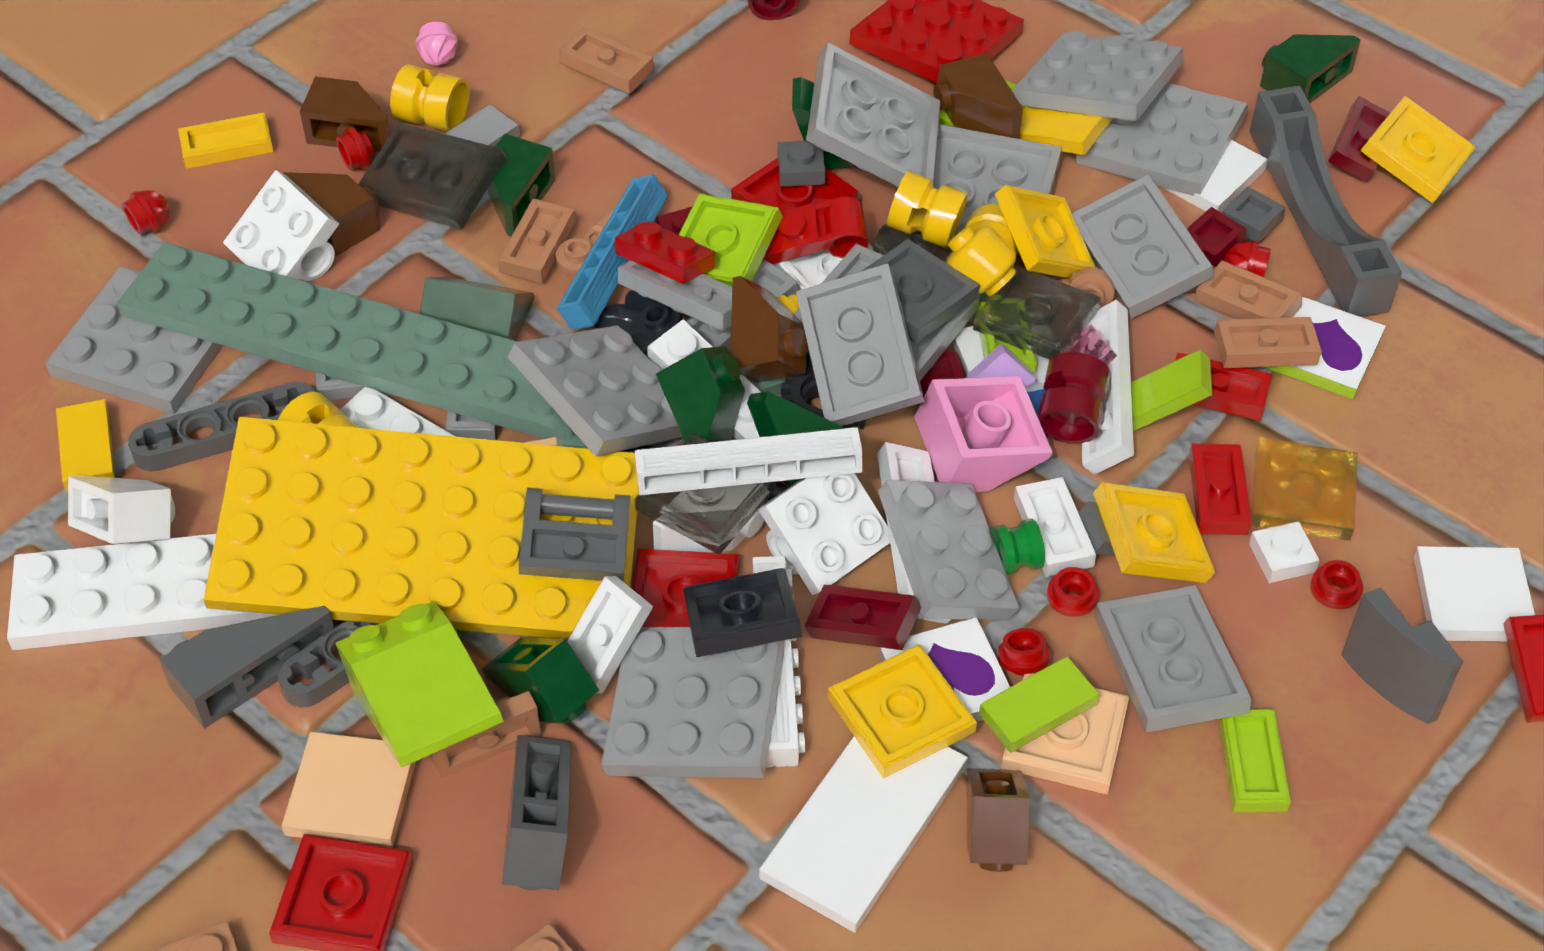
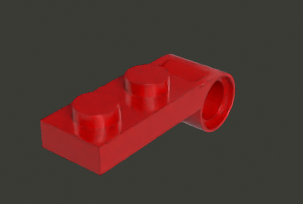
(817, 227)

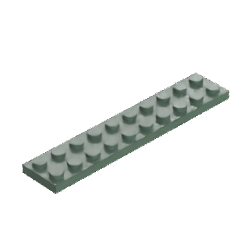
(337, 336)

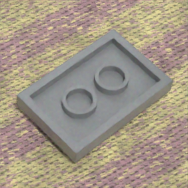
(1142, 246)
(859, 346)
(947, 550)
(1172, 659)

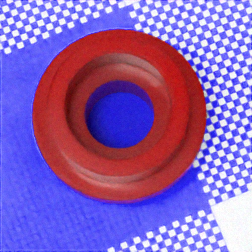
(355, 148)
(1338, 574)
(1073, 581)
(1024, 652)

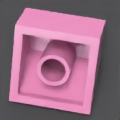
(981, 430)

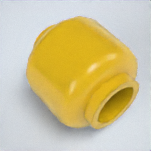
(982, 258)

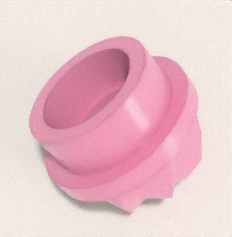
(436, 43)

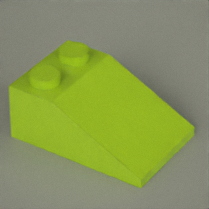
(417, 683)

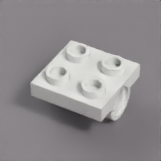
(284, 232)
(824, 528)

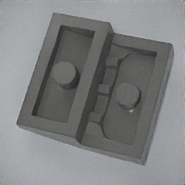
(1400, 662)

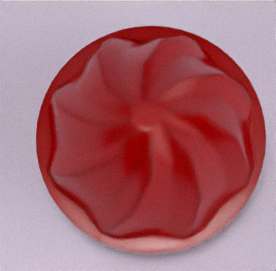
(146, 211)
(1249, 257)

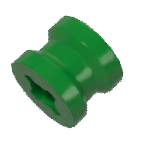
(1019, 545)

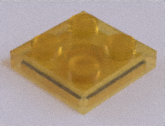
(1305, 486)

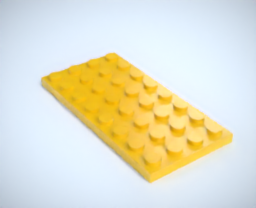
(401, 523)

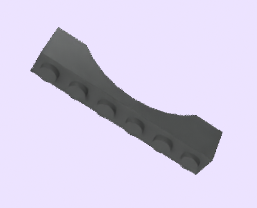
(1352, 261)

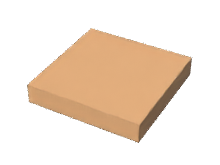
(1077, 751)
(348, 791)

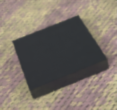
(741, 612)

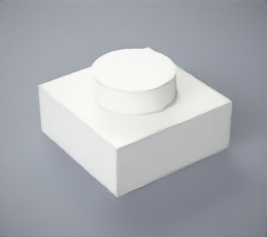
(1284, 552)

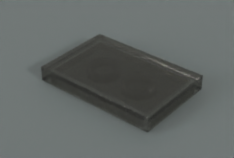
(432, 174)

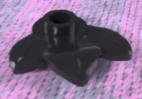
(641, 318)

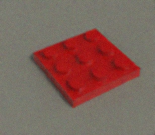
(934, 32)

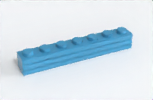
(599, 272)

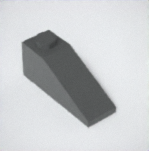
(238, 660)
(538, 814)

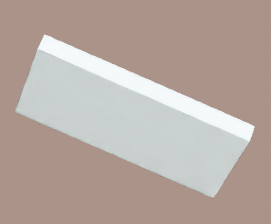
(858, 832)

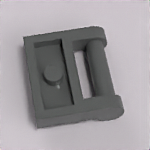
(573, 547)

